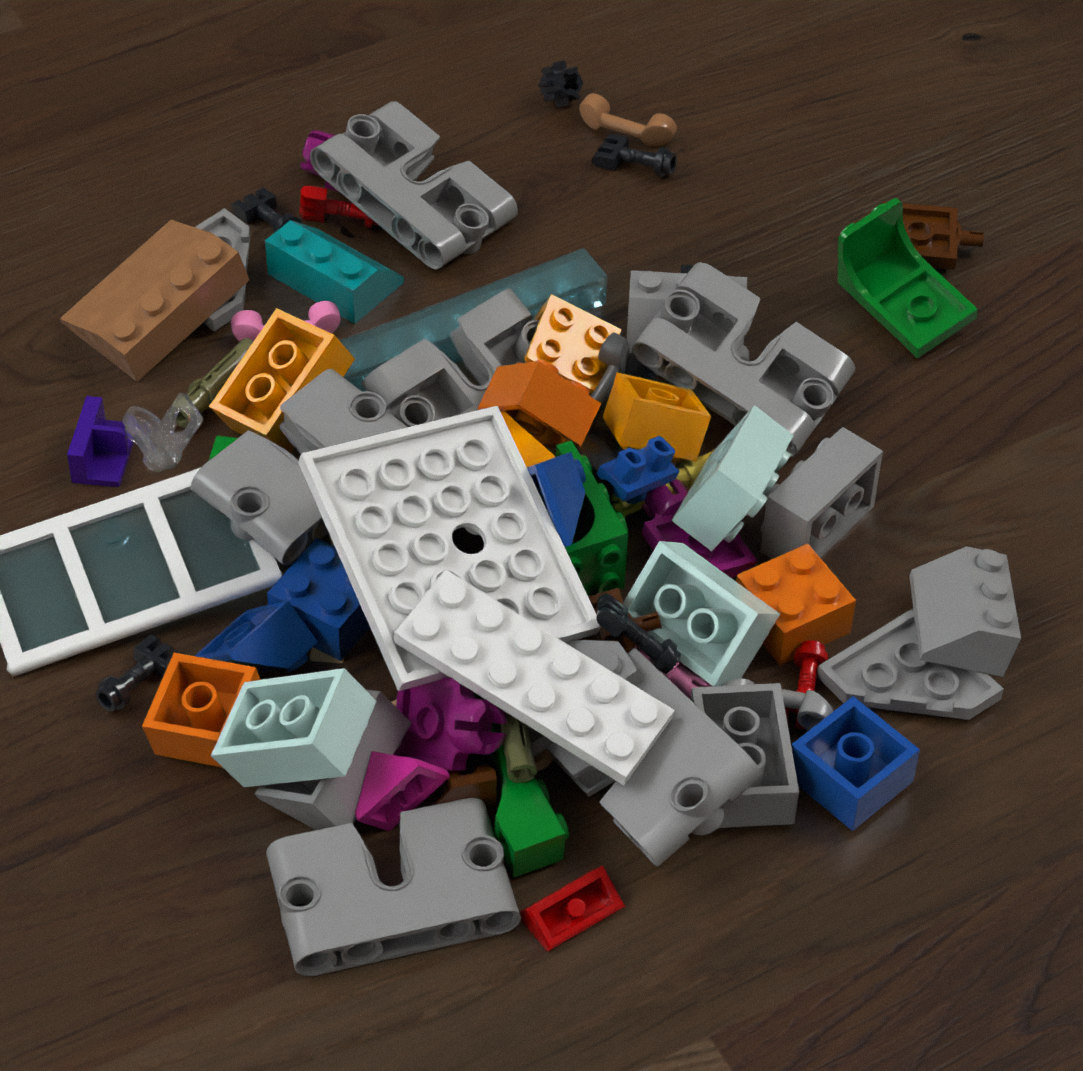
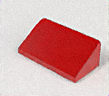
(572, 908)

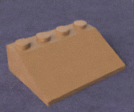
(157, 297)

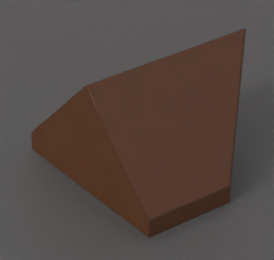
(476, 782)

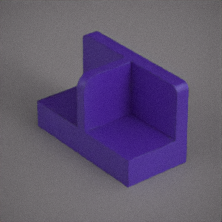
(98, 447)

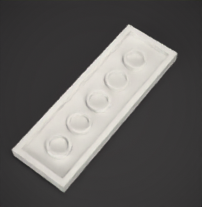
(534, 676)

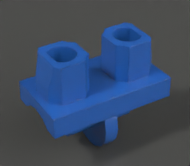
(640, 470)

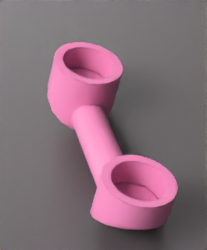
(321, 314)

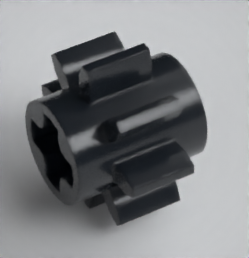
(560, 83)

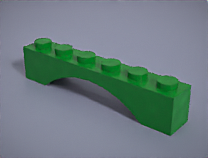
(525, 821)

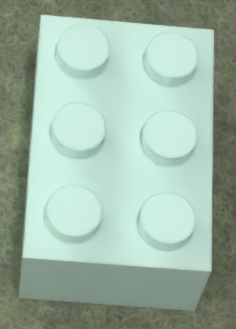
(734, 479)
(701, 611)
(294, 728)

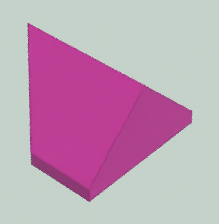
(395, 786)

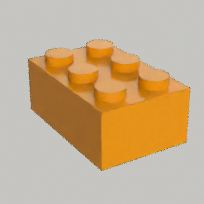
(273, 369)

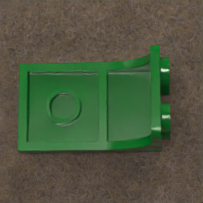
(897, 284)
(600, 533)

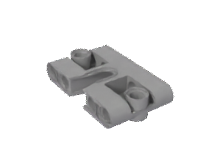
(432, 218)
(702, 356)
(431, 386)
(267, 479)
(678, 781)
(361, 921)

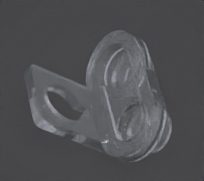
(156, 438)

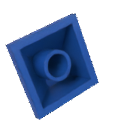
(562, 492)
(263, 638)

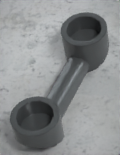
(616, 355)

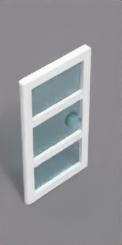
(120, 572)

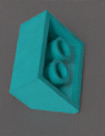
(328, 270)

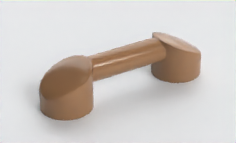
(656, 133)

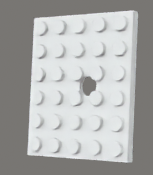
(394, 516)

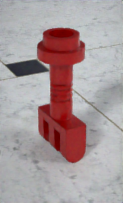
(315, 206)
(808, 658)

